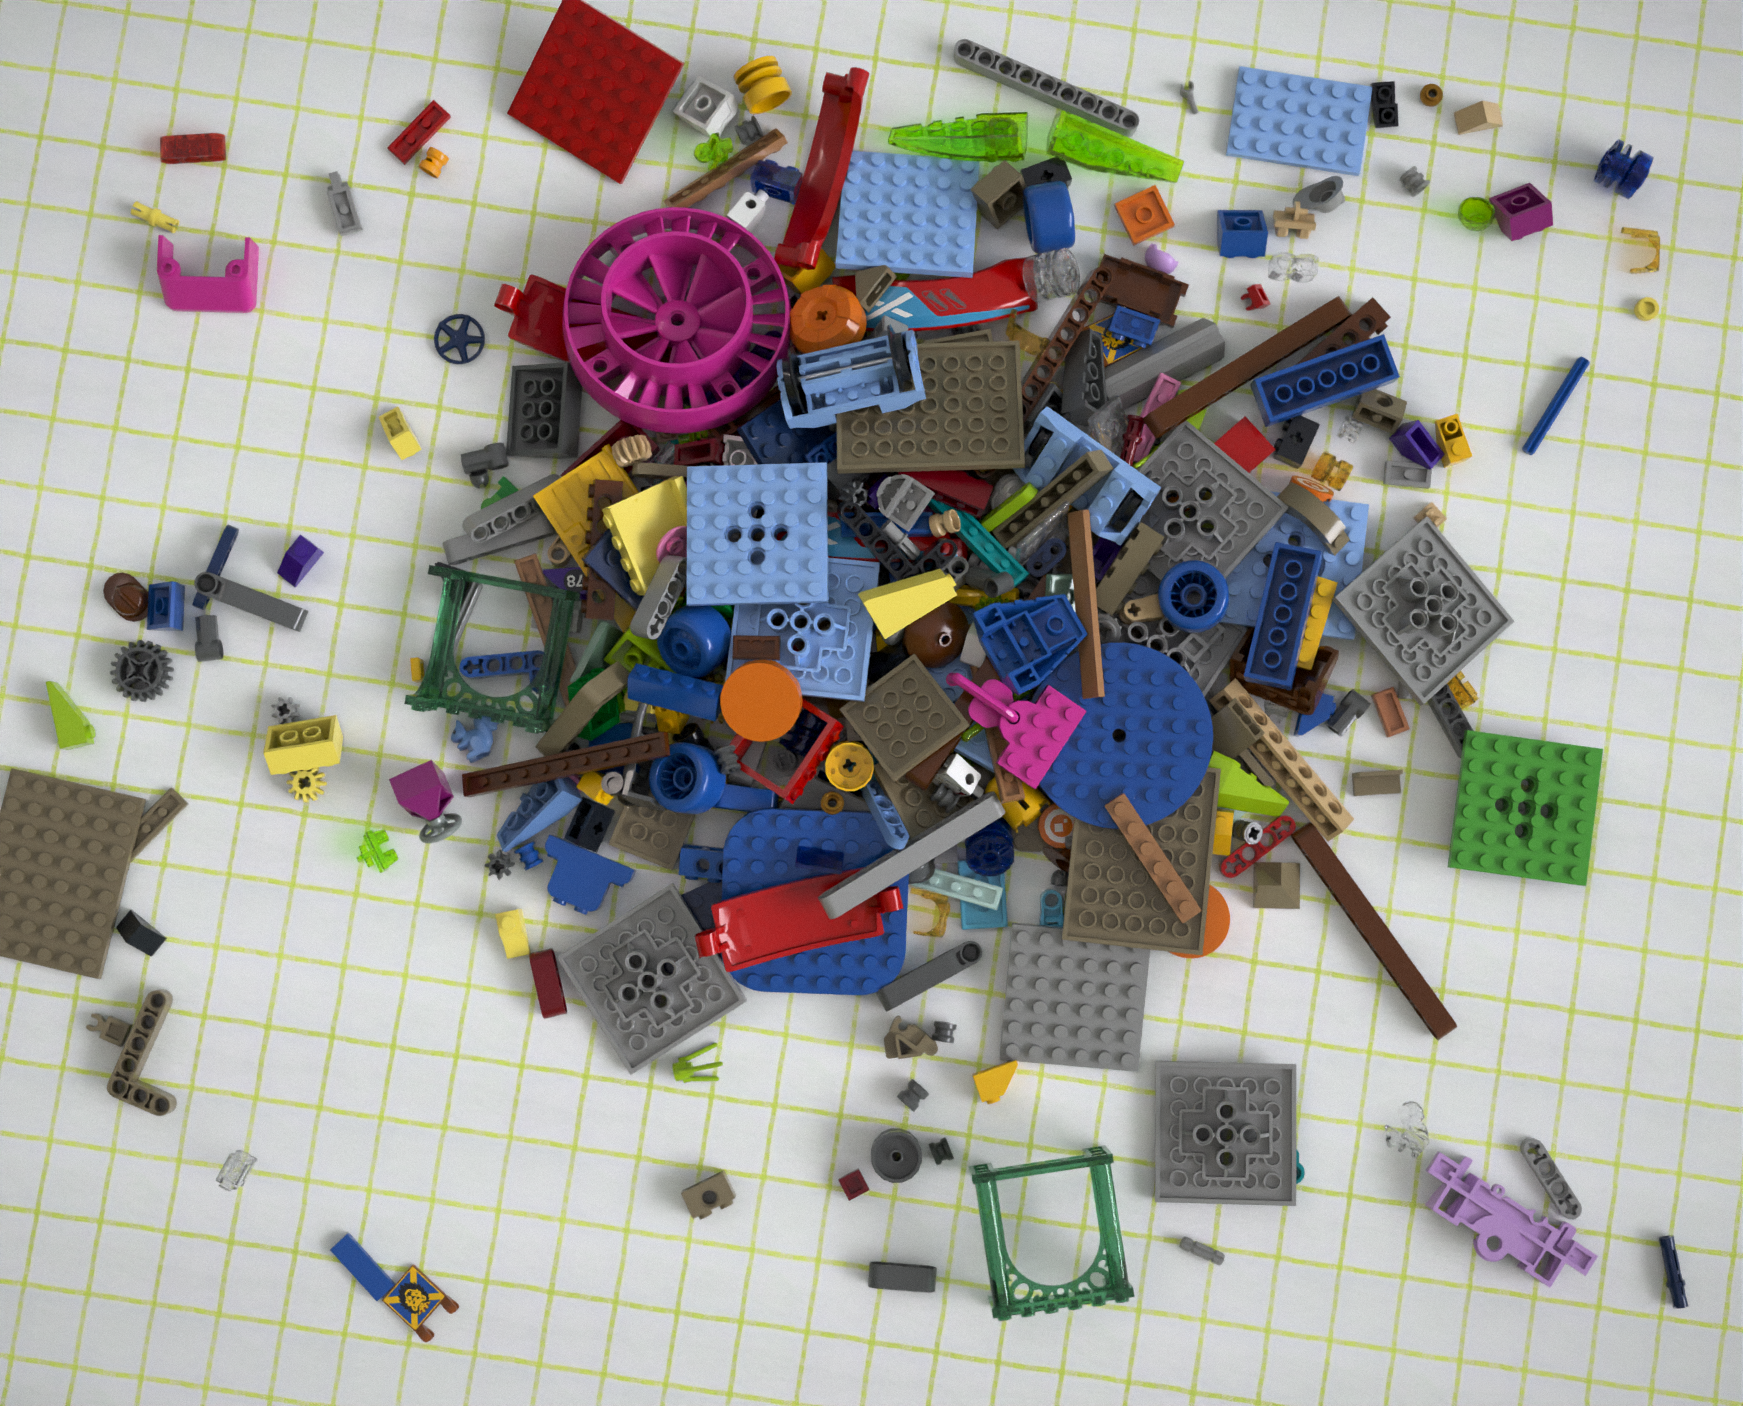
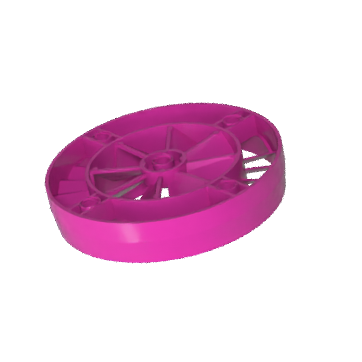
(714, 319)

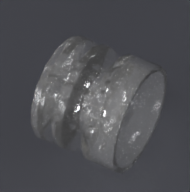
(1051, 275)

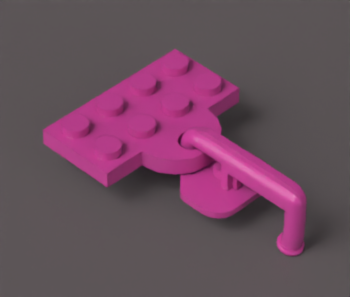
(1039, 726)

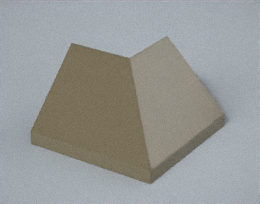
(1276, 885)

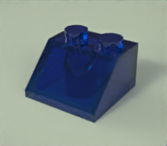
(776, 181)

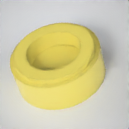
(1646, 309)

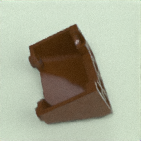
(1306, 687)

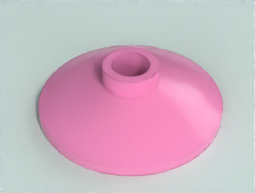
(673, 543)

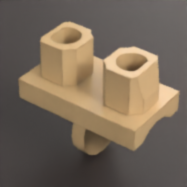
(1294, 218)

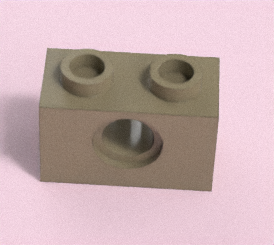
(1380, 410)
(719, 1185)

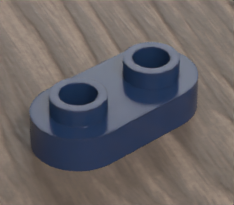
(1045, 557)

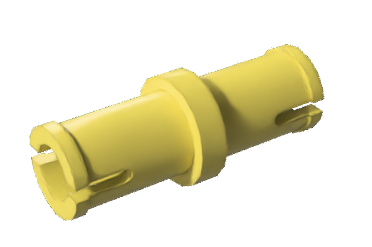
(155, 217)

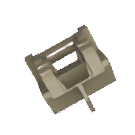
(908, 1042)

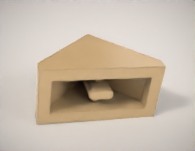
(1478, 117)

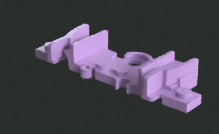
(1507, 1220)

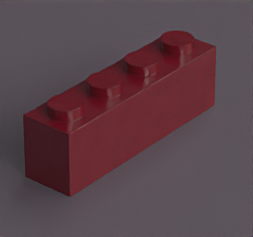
(955, 489)

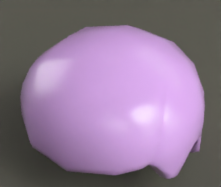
(1160, 260)

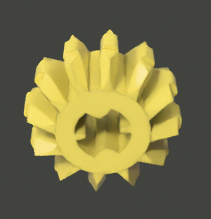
(306, 792)

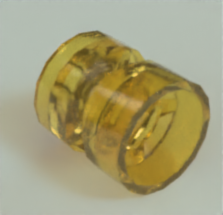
(1324, 468)

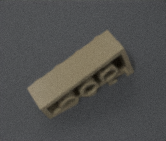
(1126, 568)

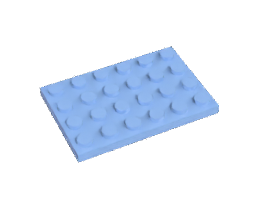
(1299, 121)

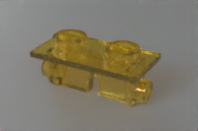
(1463, 693)

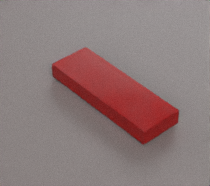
(419, 132)

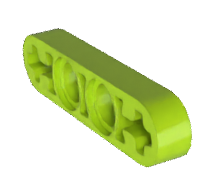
(1008, 507)

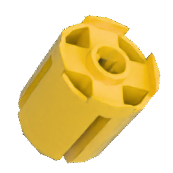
(1014, 812)

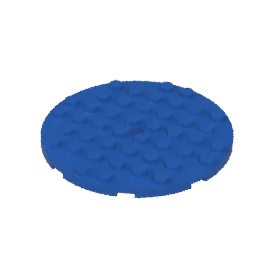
(1164, 741)

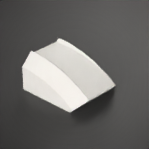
(706, 107)

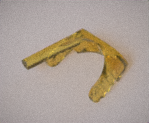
(1654, 239)
(1028, 341)
(944, 909)

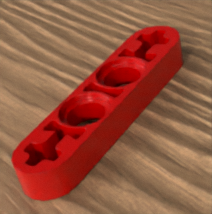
(1258, 848)

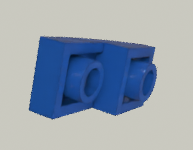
(823, 452)

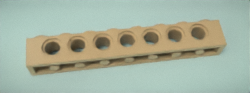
(1289, 767)

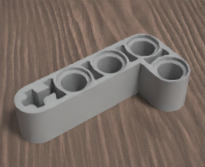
(660, 597)

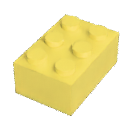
(303, 745)

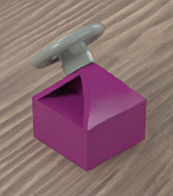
(425, 795)

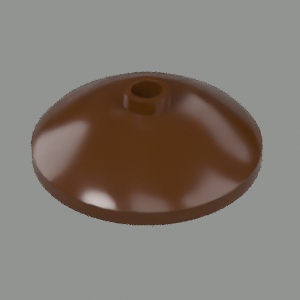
(925, 635)

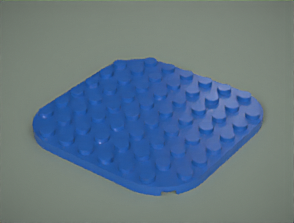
(763, 854)

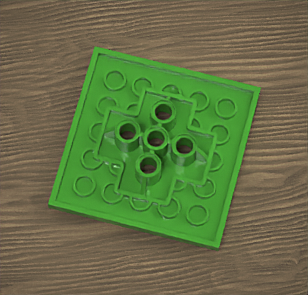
(1557, 776)

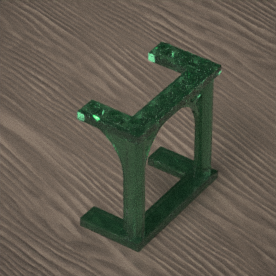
(433, 688)
(1115, 1284)

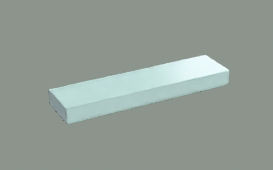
(963, 889)

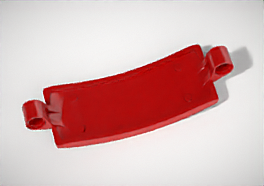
(540, 317)
(789, 921)

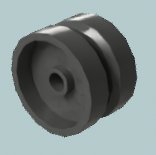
(896, 1141)

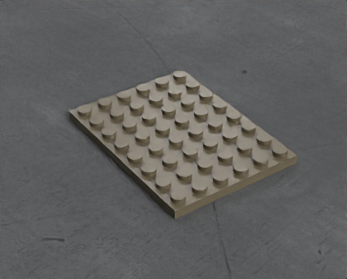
(963, 424)
(63, 870)
(1115, 897)

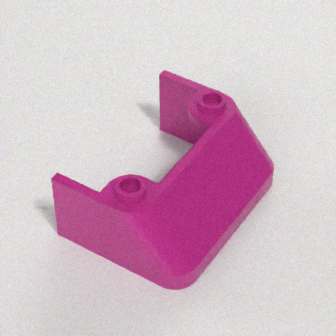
(209, 294)

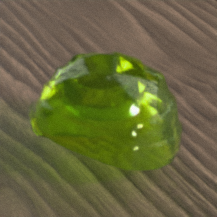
(1476, 213)

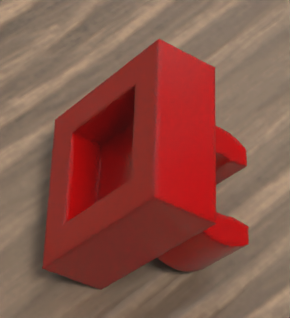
(1258, 297)

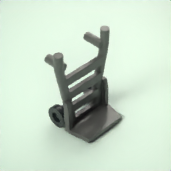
(622, 785)

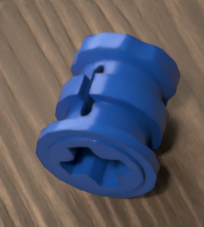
(529, 855)

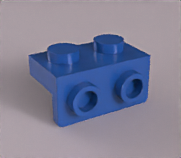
(1133, 326)

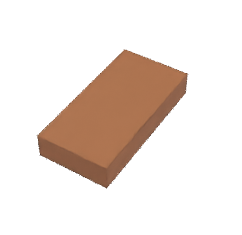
(1390, 712)

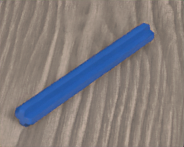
(1555, 405)

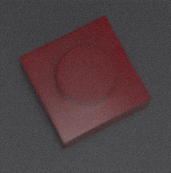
(853, 1184)

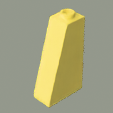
(907, 600)

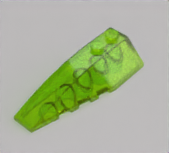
(985, 138)
(1107, 151)

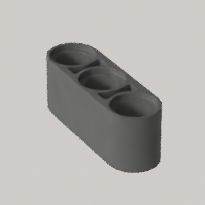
(902, 1277)

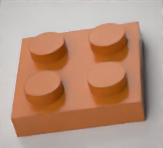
(1144, 215)

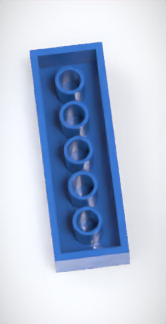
(1324, 380)
(1283, 616)

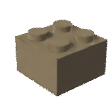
(999, 194)

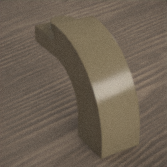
(1316, 516)

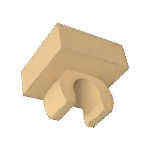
(1433, 513)

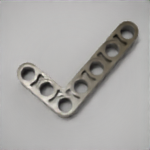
(582, 709)
(140, 1056)

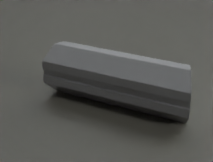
(1174, 355)

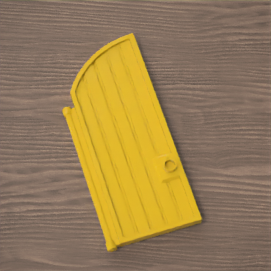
(566, 508)

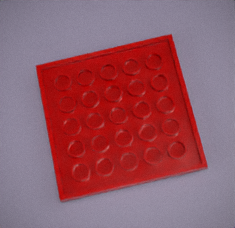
(595, 88)

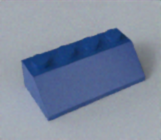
(675, 692)

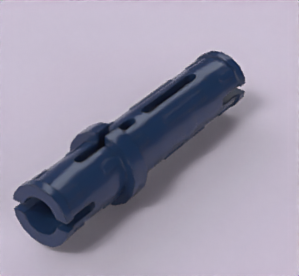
(1675, 1281)

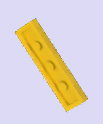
(1316, 621)

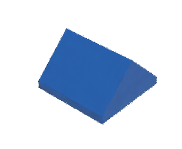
(166, 606)

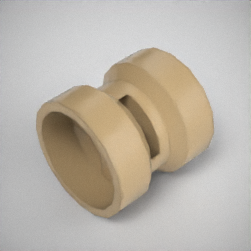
(944, 523)

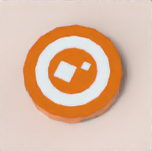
(1315, 488)
(1055, 825)

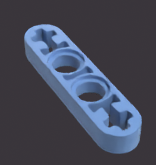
(894, 832)

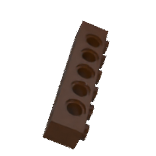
(1370, 313)
(605, 609)

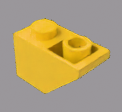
(1452, 440)

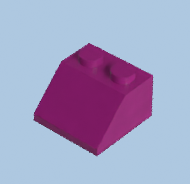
(1522, 211)

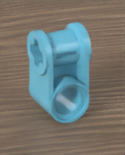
(1051, 913)

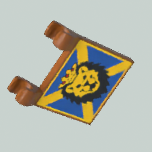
(1113, 349)
(416, 1299)

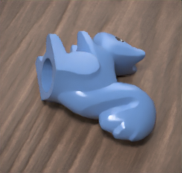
(477, 740)

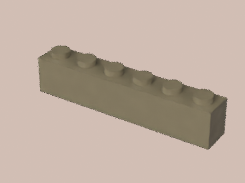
(1066, 487)

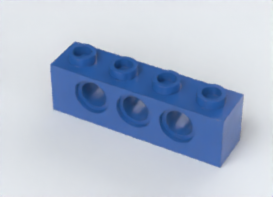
(690, 866)

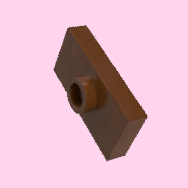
(756, 647)

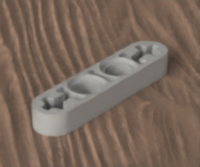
(1550, 1178)

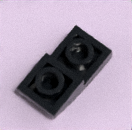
(1383, 104)

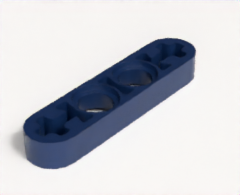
(218, 561)

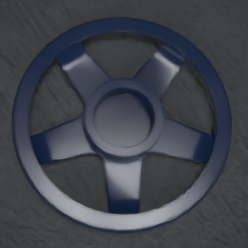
(459, 338)

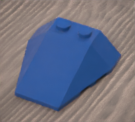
(1028, 638)

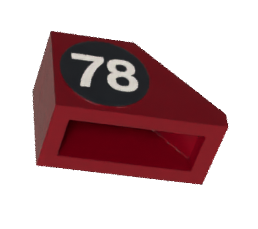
(699, 453)

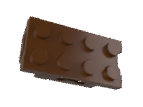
(1142, 289)

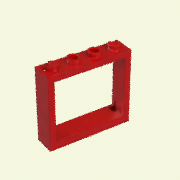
(808, 766)

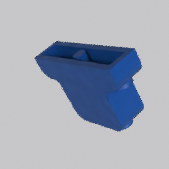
(582, 875)

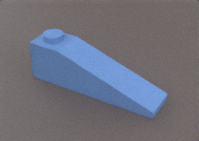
(539, 808)

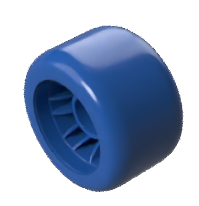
(1048, 216)
(1189, 578)
(695, 640)
(687, 779)

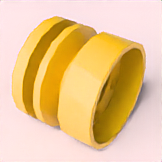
(762, 85)
(842, 777)

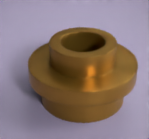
(1431, 101)
(832, 796)

